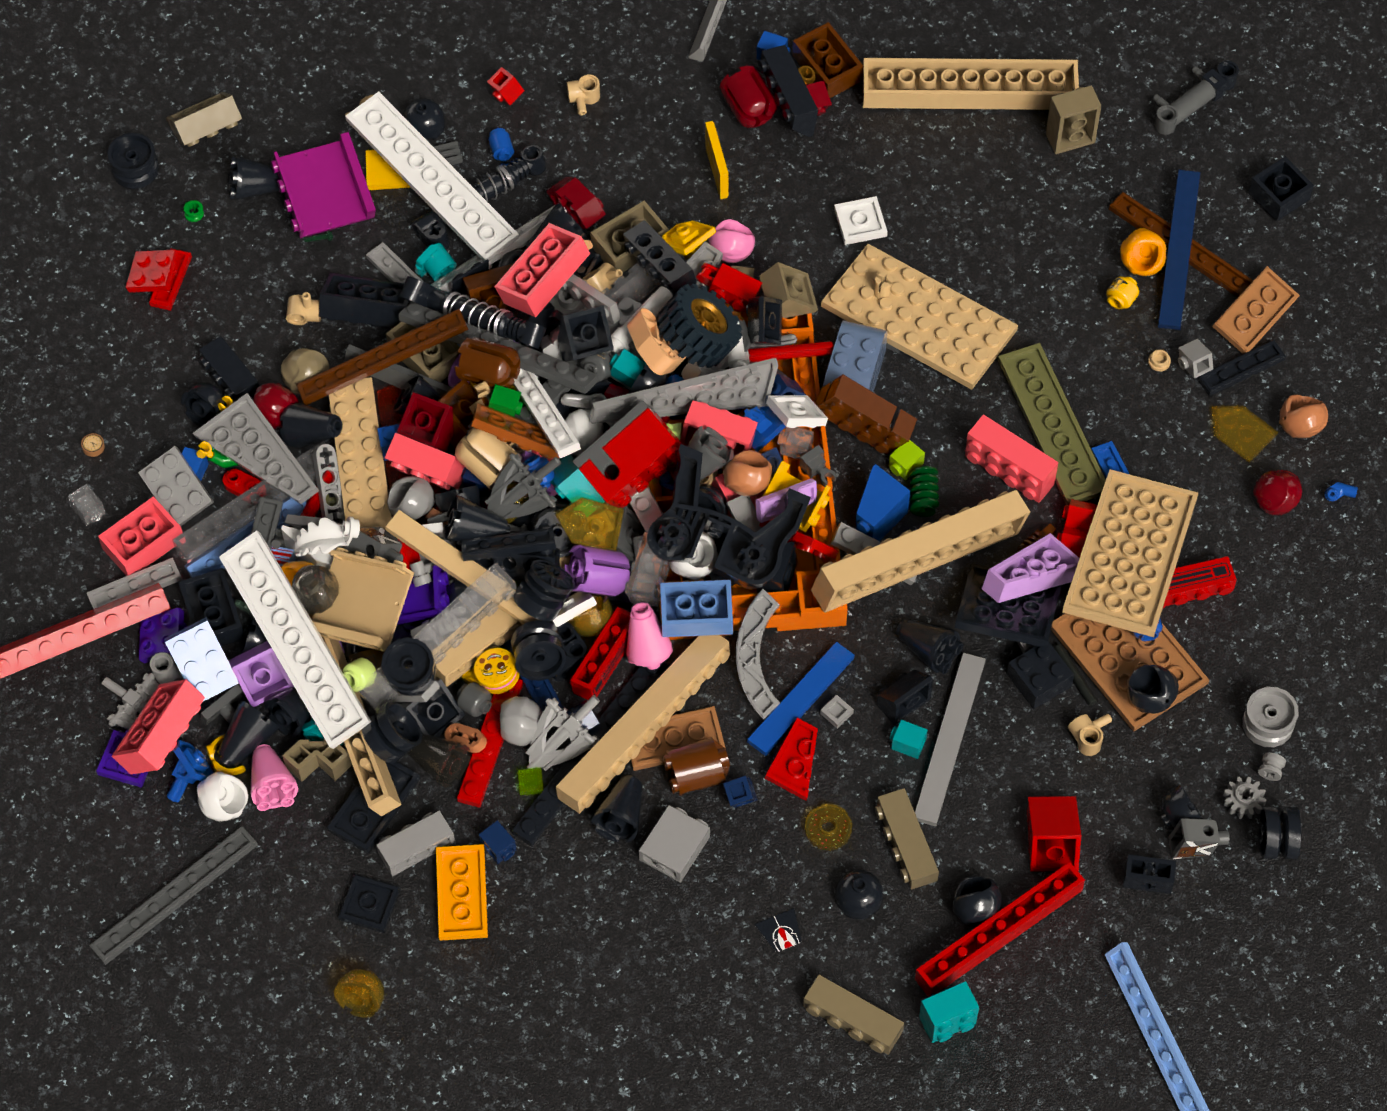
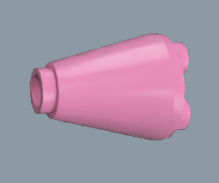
(645, 639)
(271, 780)

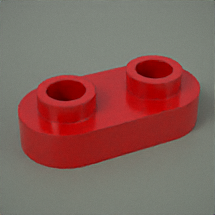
(241, 484)

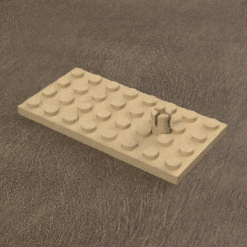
(920, 316)
(1130, 553)

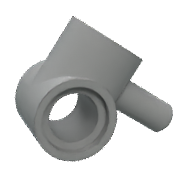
(168, 675)

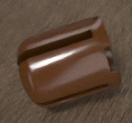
(488, 362)

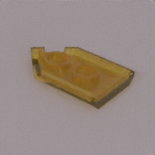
(1241, 430)
(592, 523)

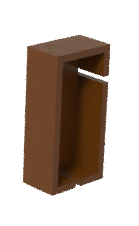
(865, 414)

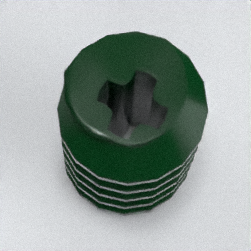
(924, 491)

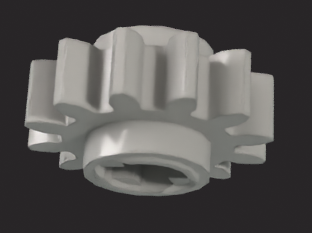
(1254, 797)

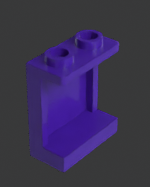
(426, 600)

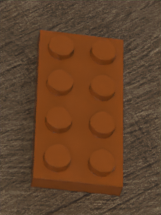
(512, 429)

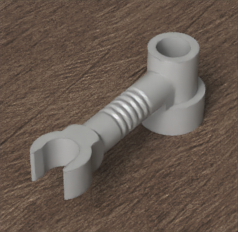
(422, 573)

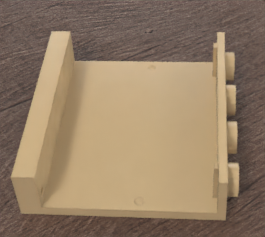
(367, 600)

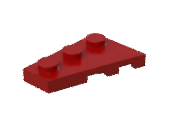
(794, 760)

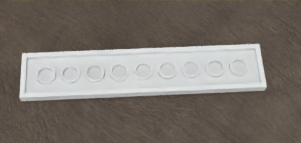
(432, 177)
(295, 639)

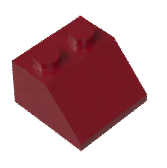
(428, 422)

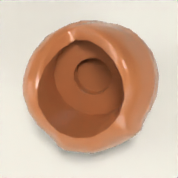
(1303, 416)
(747, 473)

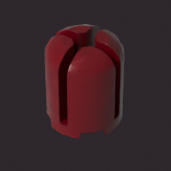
(748, 97)

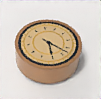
(92, 445)

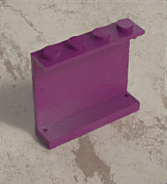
(324, 187)

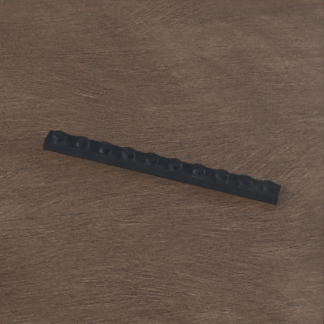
(547, 803)

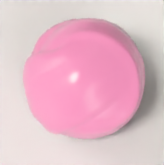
(733, 241)

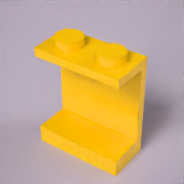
(782, 480)

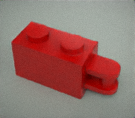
(730, 284)

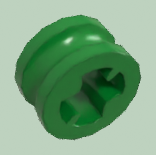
(193, 217)

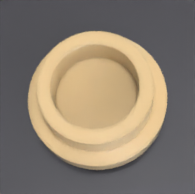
(1159, 360)

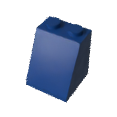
(882, 504)

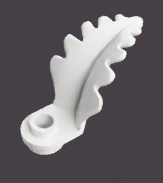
(326, 536)

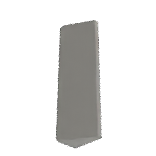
(707, 29)

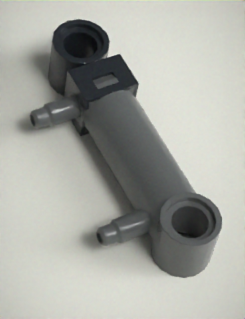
(1212, 87)

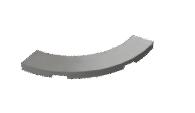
(748, 654)

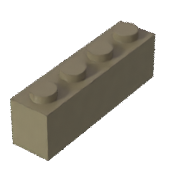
(907, 839)
(853, 1015)

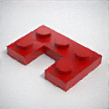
(810, 545)

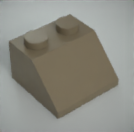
(791, 287)

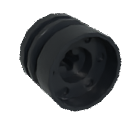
(544, 590)

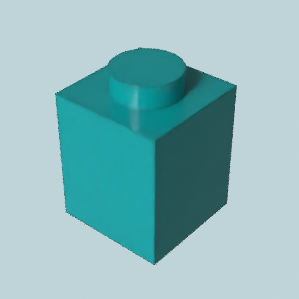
(626, 367)
(908, 739)

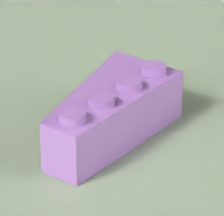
(1031, 570)

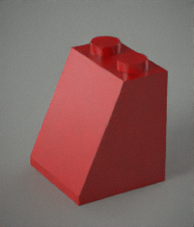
(1053, 832)

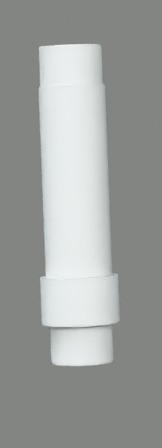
(622, 337)

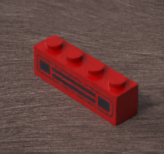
(1201, 581)
(602, 656)

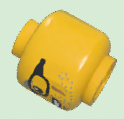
(1122, 292)

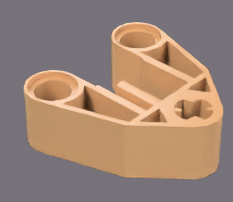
(652, 349)

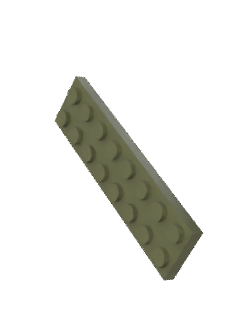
(1053, 422)

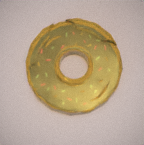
(823, 839)

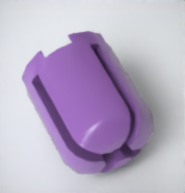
(598, 570)

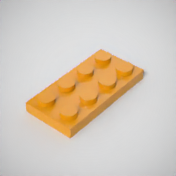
(461, 892)

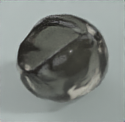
(316, 588)

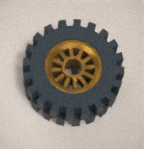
(699, 325)

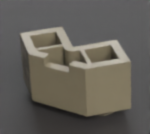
(309, 755)

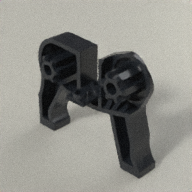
(745, 555)

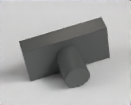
(223, 706)

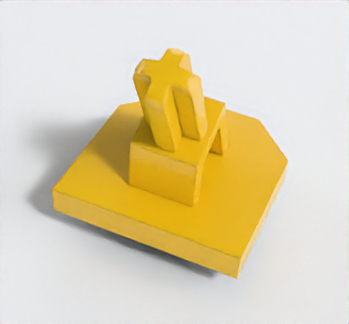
(688, 237)

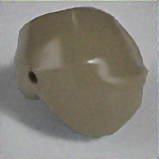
(302, 365)

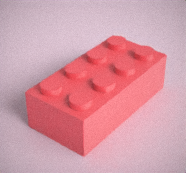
(542, 270)
(1011, 459)
(158, 727)

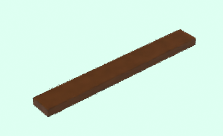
(1200, 257)
(382, 357)

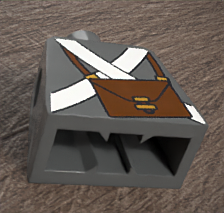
(376, 542)
(1196, 838)

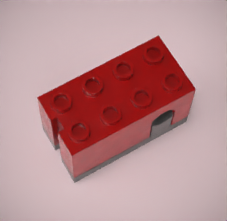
(635, 447)

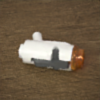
(739, 354)

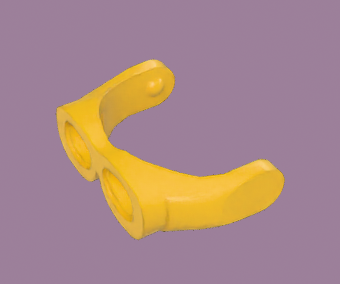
(216, 766)

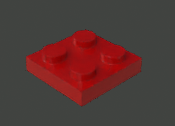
(152, 271)

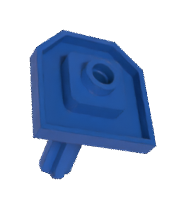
(768, 425)
(189, 769)

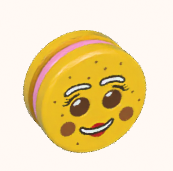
(496, 670)

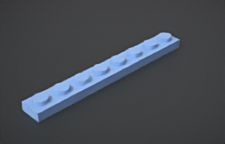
(1155, 1029)

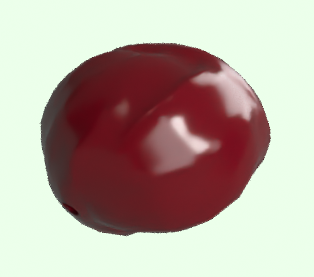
(272, 400)
(1277, 492)

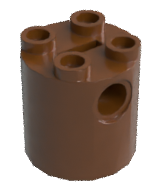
(696, 766)

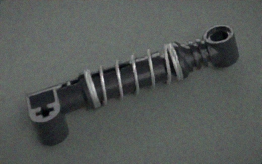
(508, 175)
(479, 315)

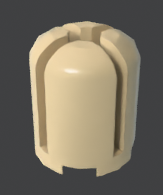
(483, 455)

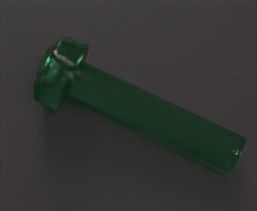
(329, 236)

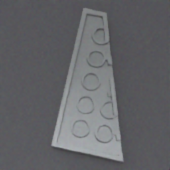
(252, 442)

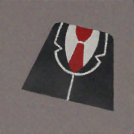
(781, 930)

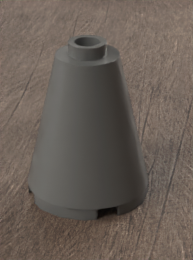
(713, 449)

